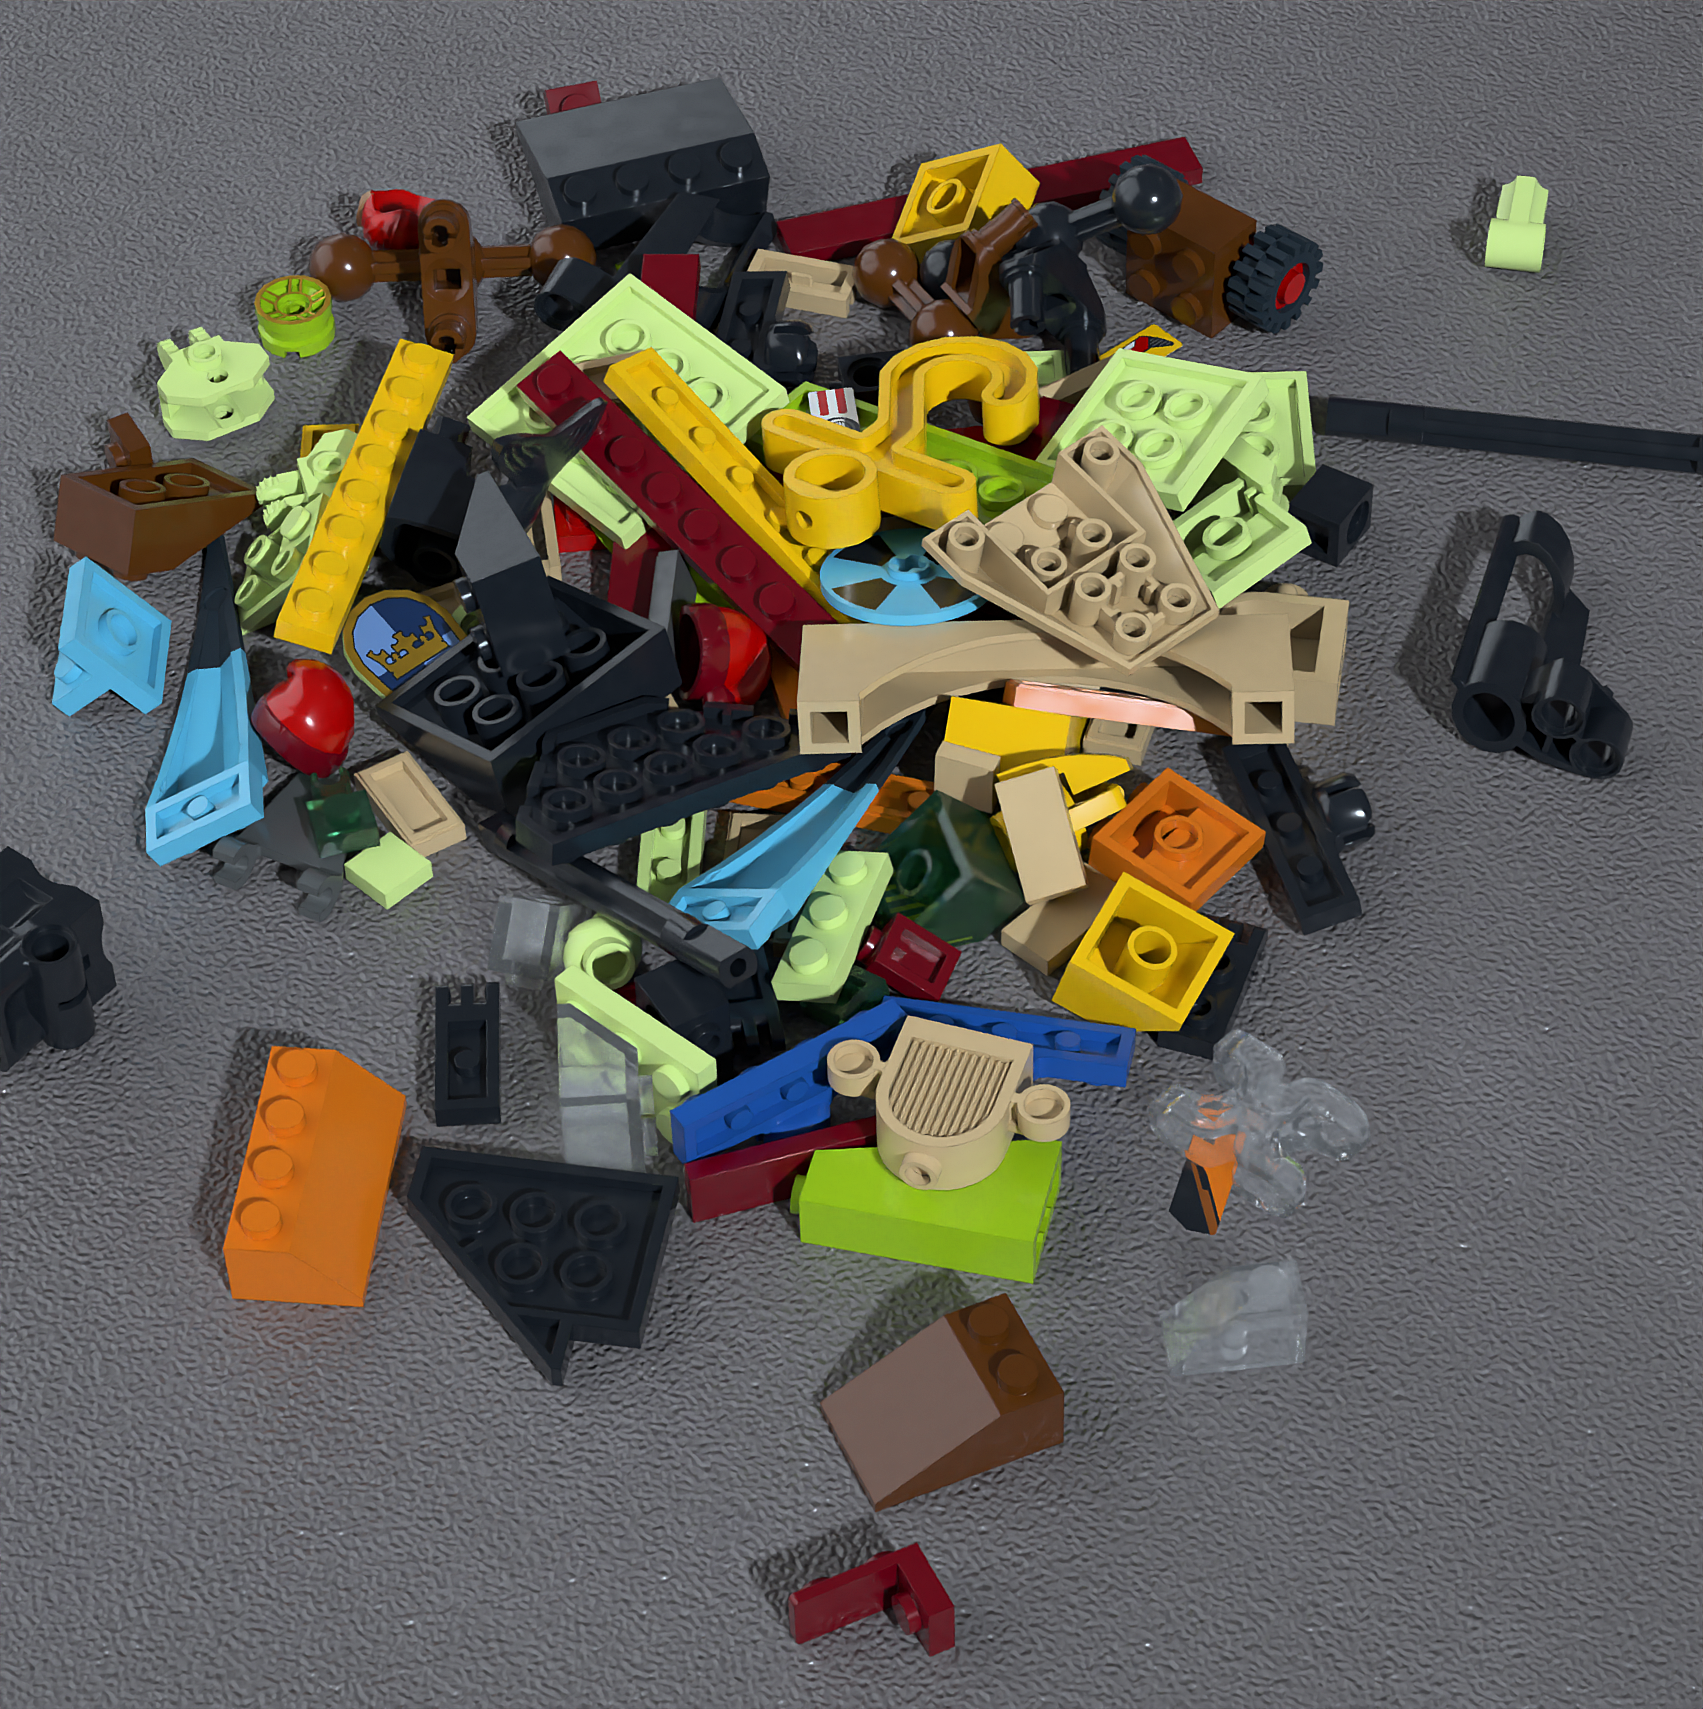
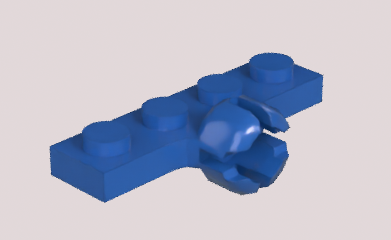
(1060, 1046)
(779, 1096)

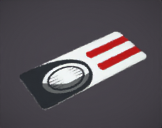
(835, 406)

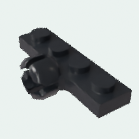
(756, 331)
(1304, 830)

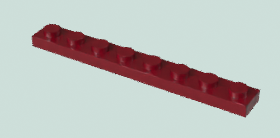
(678, 509)

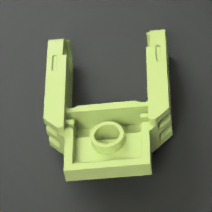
(1242, 526)

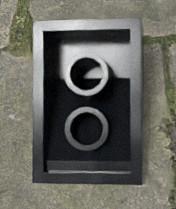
(505, 586)

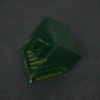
(948, 872)

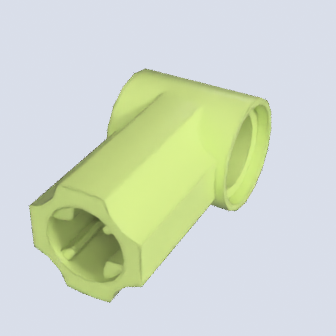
(1519, 229)

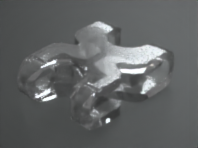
(1259, 1123)

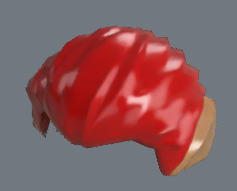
(391, 218)

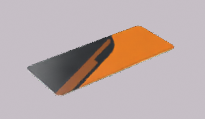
(1202, 1196)

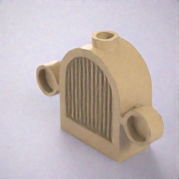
(1316, 640)
(949, 1101)

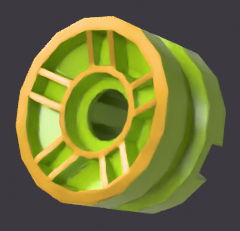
(295, 316)

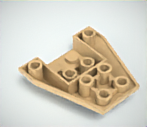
(1086, 559)

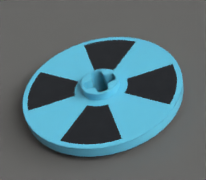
(894, 582)

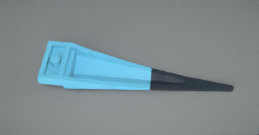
(214, 755)
(778, 870)

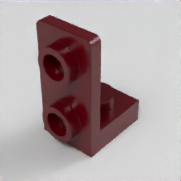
(884, 1581)

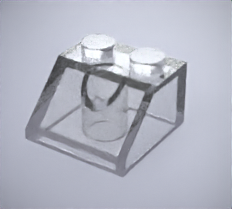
(602, 1096)

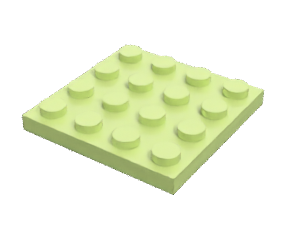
(621, 323)

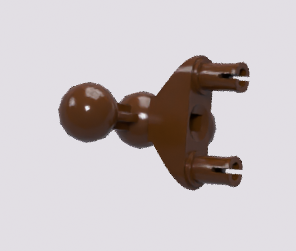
(447, 264)
(977, 303)

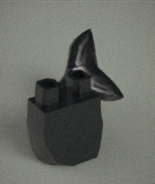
(437, 488)

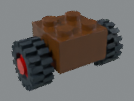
(1215, 264)

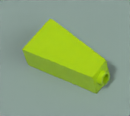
(978, 1229)

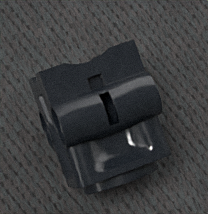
(48, 961)

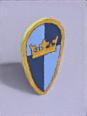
(396, 637)

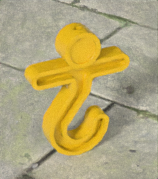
(845, 477)

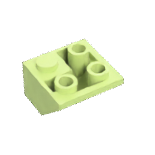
(274, 565)

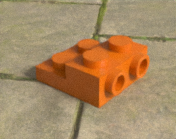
(1175, 840)

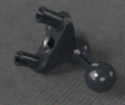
(1043, 269)

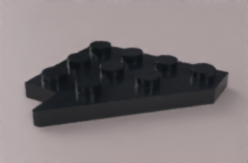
(549, 1245)

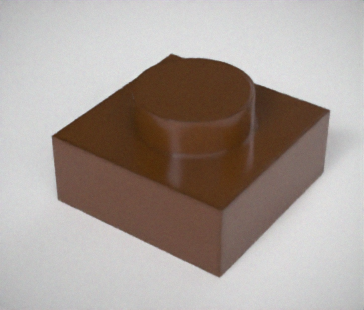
(127, 443)

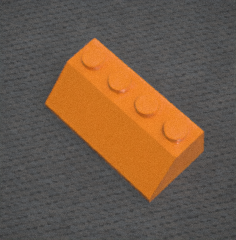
(313, 1181)

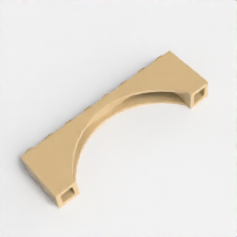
(876, 674)

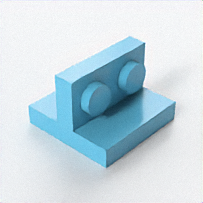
(108, 643)

